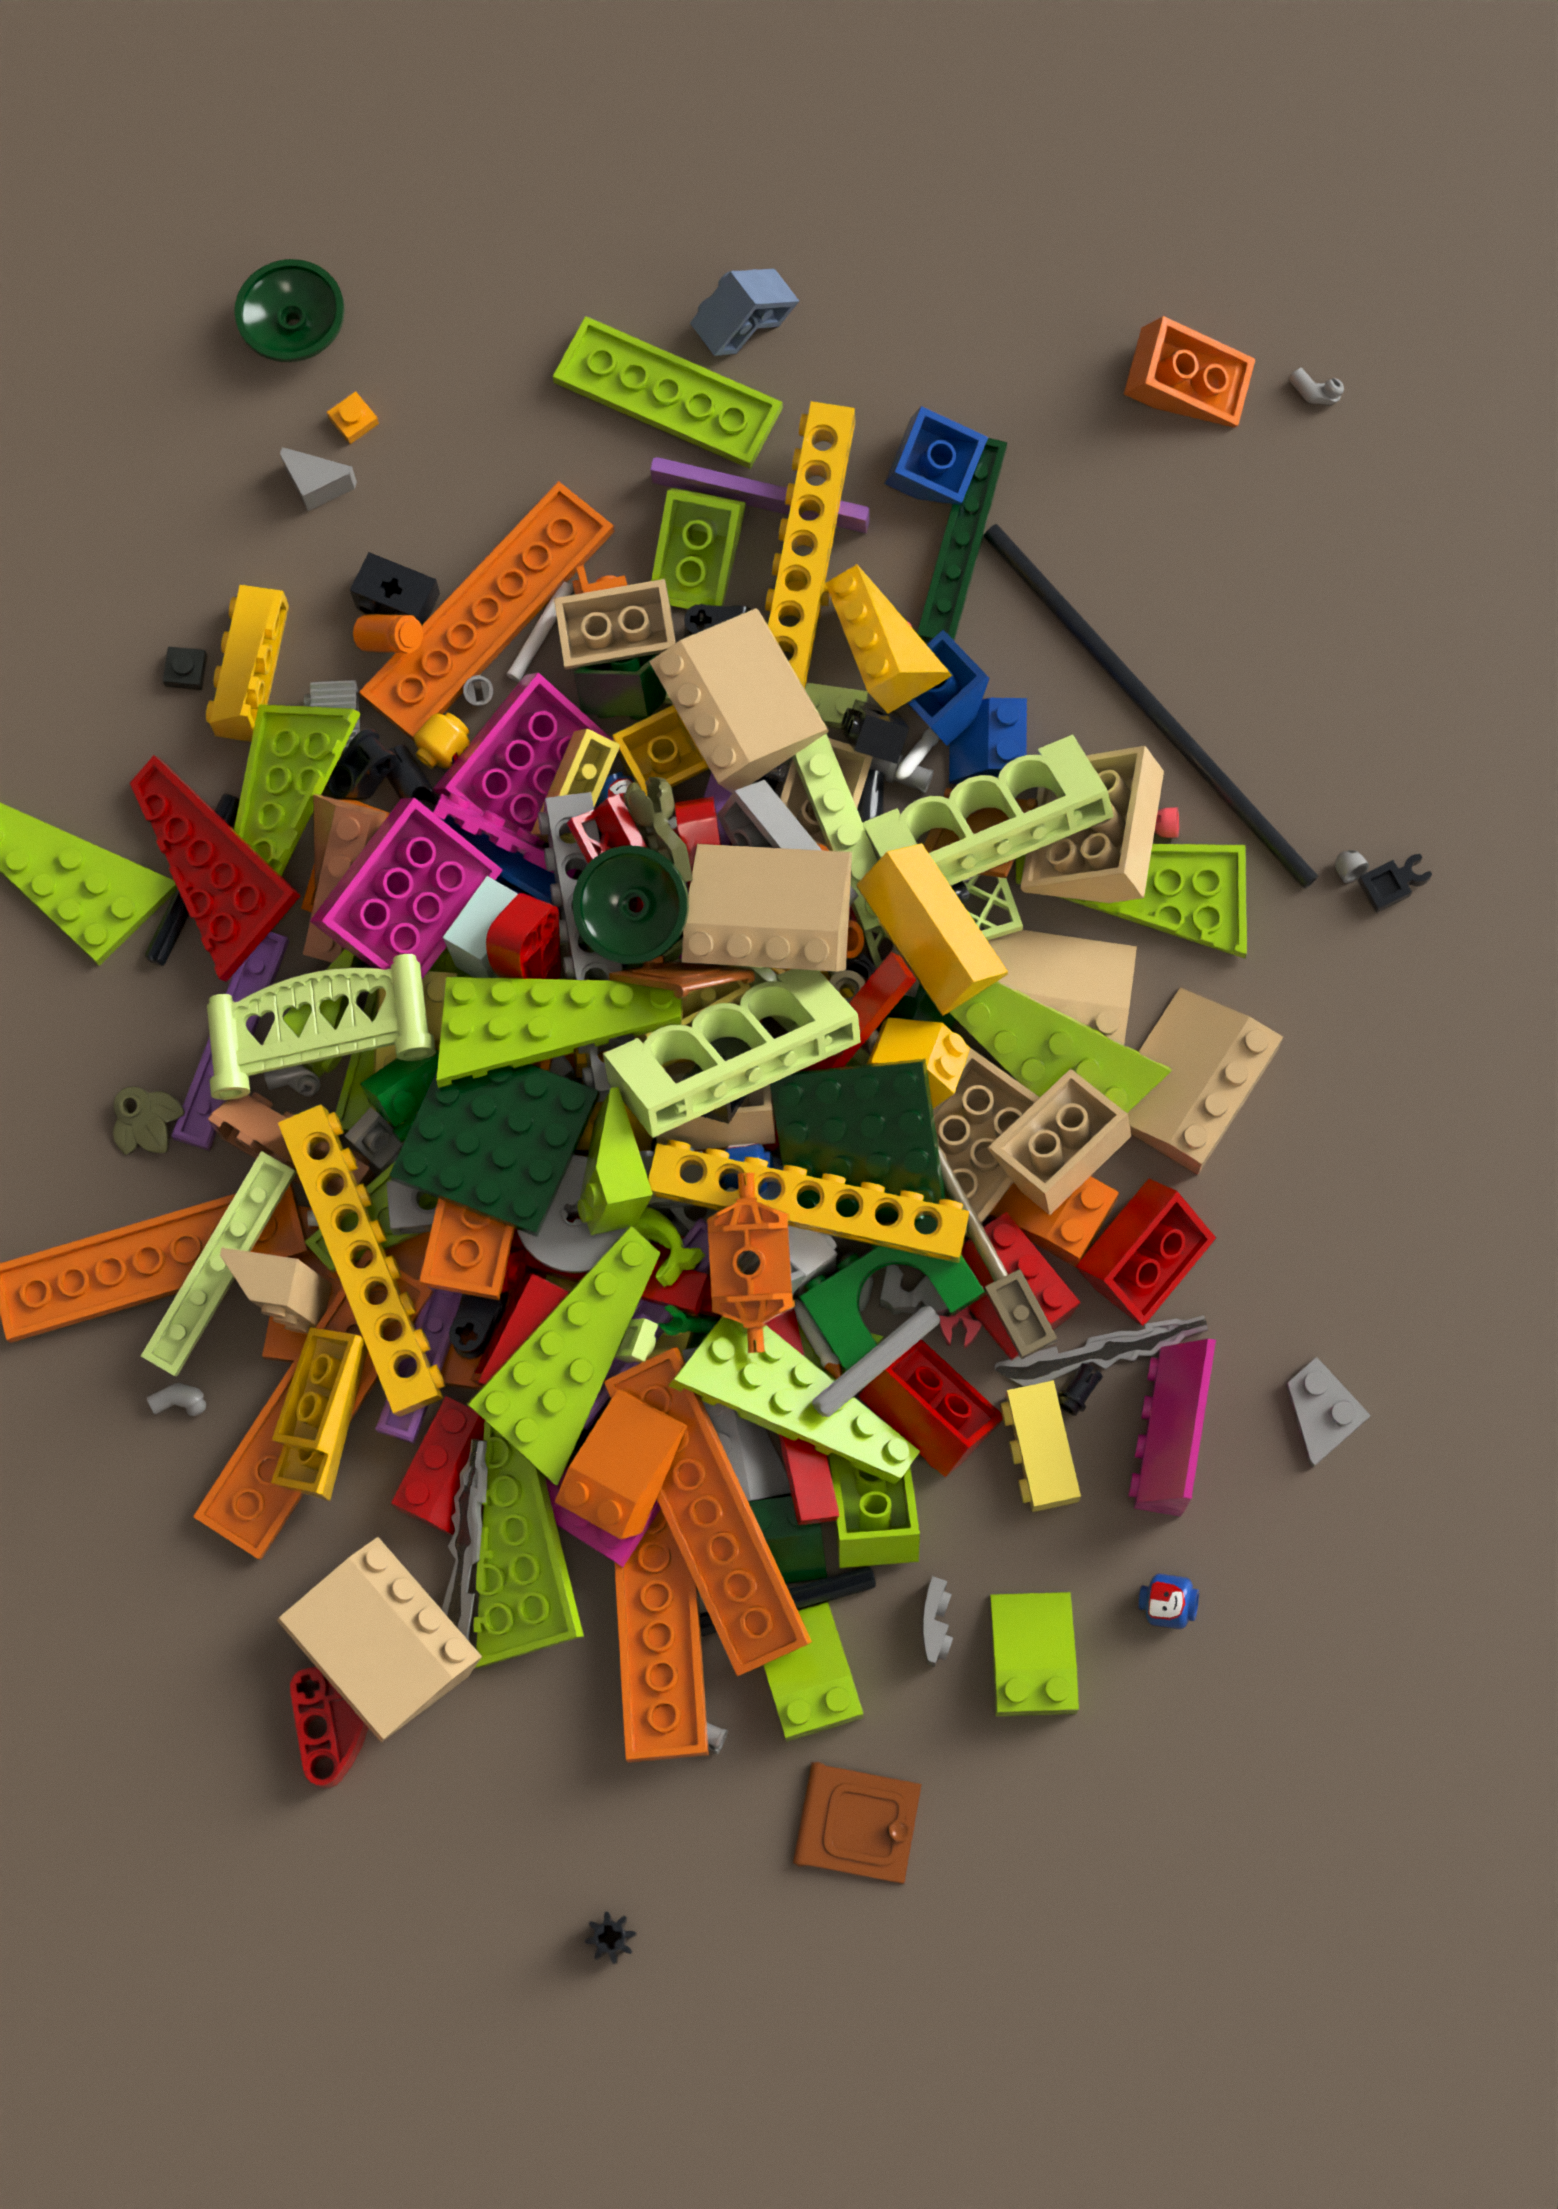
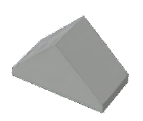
(317, 478)

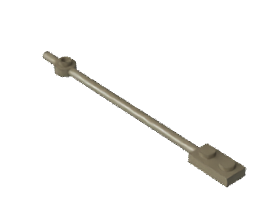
(1008, 1293)

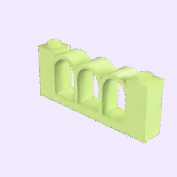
(1058, 767)
(660, 1104)

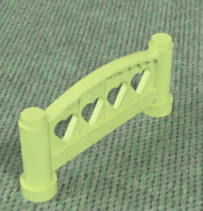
(398, 1023)

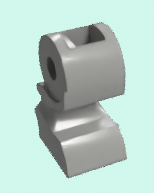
(901, 1301)

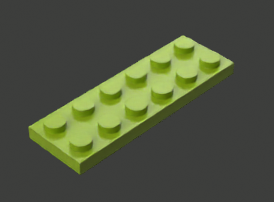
(667, 392)

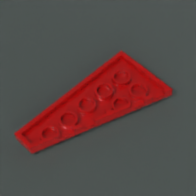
(216, 872)

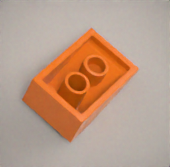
(1188, 373)
(1070, 1227)
(621, 1466)

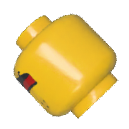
(441, 740)

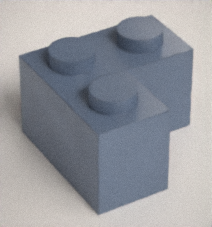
(740, 306)

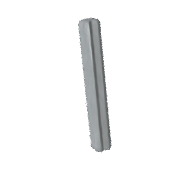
(876, 1361)

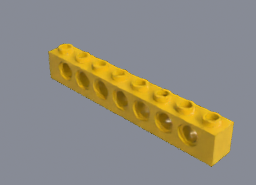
(835, 426)
(301, 1135)
(942, 1244)

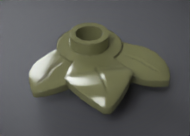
(147, 1123)

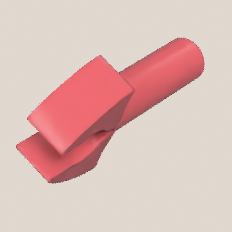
(971, 1326)

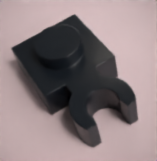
(1389, 884)

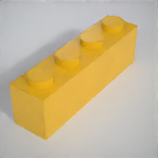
(885, 647)
(248, 661)

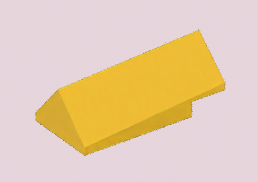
(930, 927)
(318, 1412)

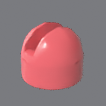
(1167, 822)

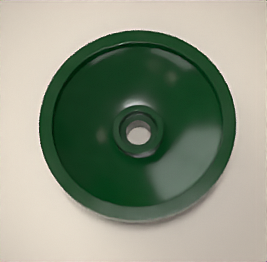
(284, 293)
(605, 904)

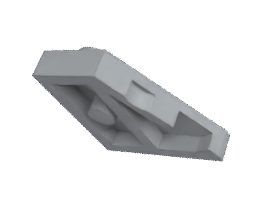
(1323, 1410)

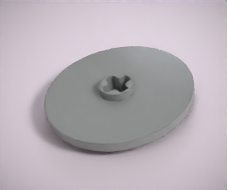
(565, 1244)

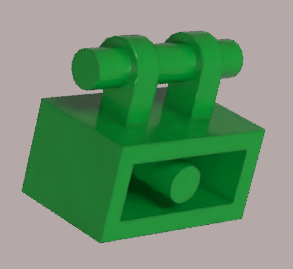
(400, 1090)

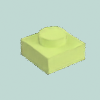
(637, 1341)

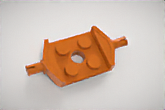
(766, 1292)

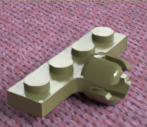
(652, 817)

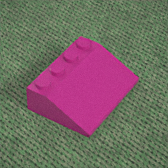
(517, 753)
(404, 889)
(1173, 1427)

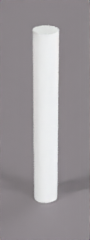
(537, 635)

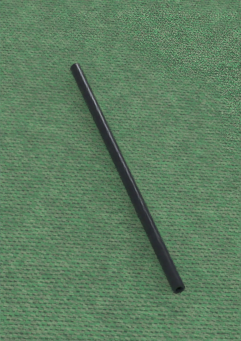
(1151, 706)

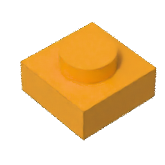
(352, 417)

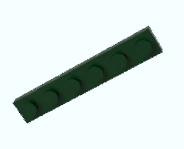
(961, 547)

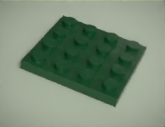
(861, 1126)
(497, 1142)

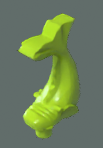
(660, 1229)

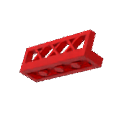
(616, 829)

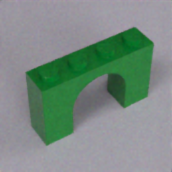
(836, 1299)

